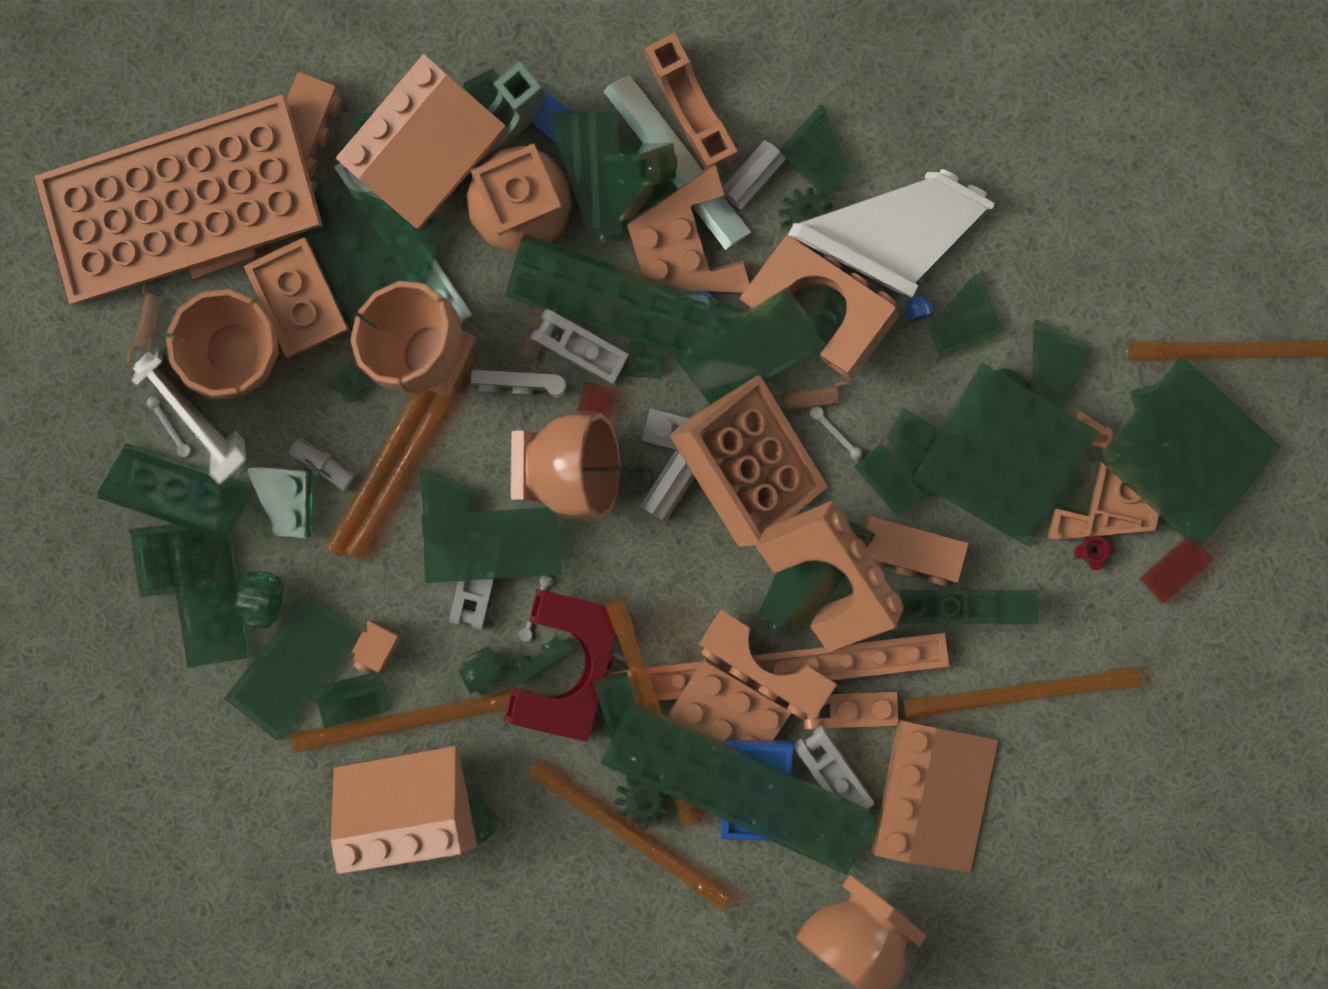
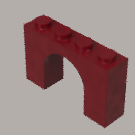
(573, 711)

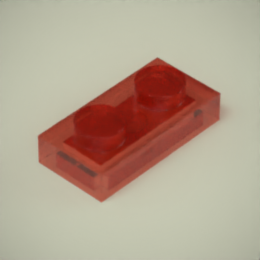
(1175, 570)

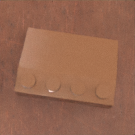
(421, 142)
(749, 461)
(934, 796)
(400, 810)

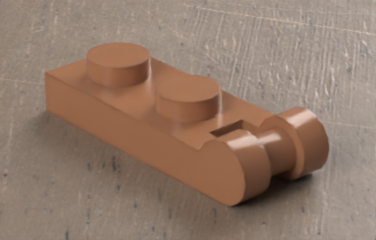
(858, 710)

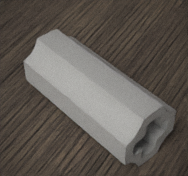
(753, 174)
(668, 488)

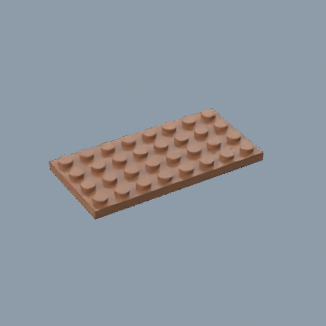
(178, 200)

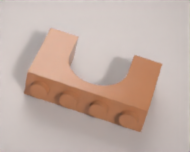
(867, 313)
(827, 537)

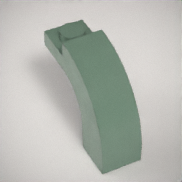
(515, 105)

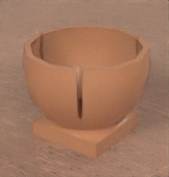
(519, 195)
(417, 339)
(223, 344)
(550, 466)
(861, 938)

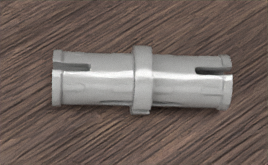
(322, 464)

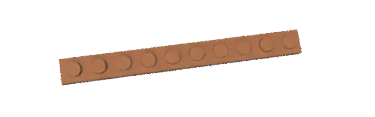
(843, 663)

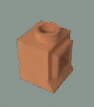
(374, 647)

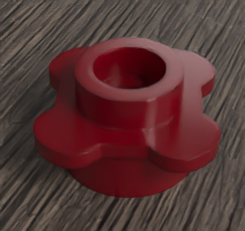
(1096, 560)

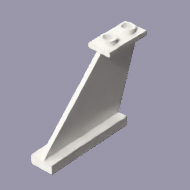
(898, 232)
(225, 454)

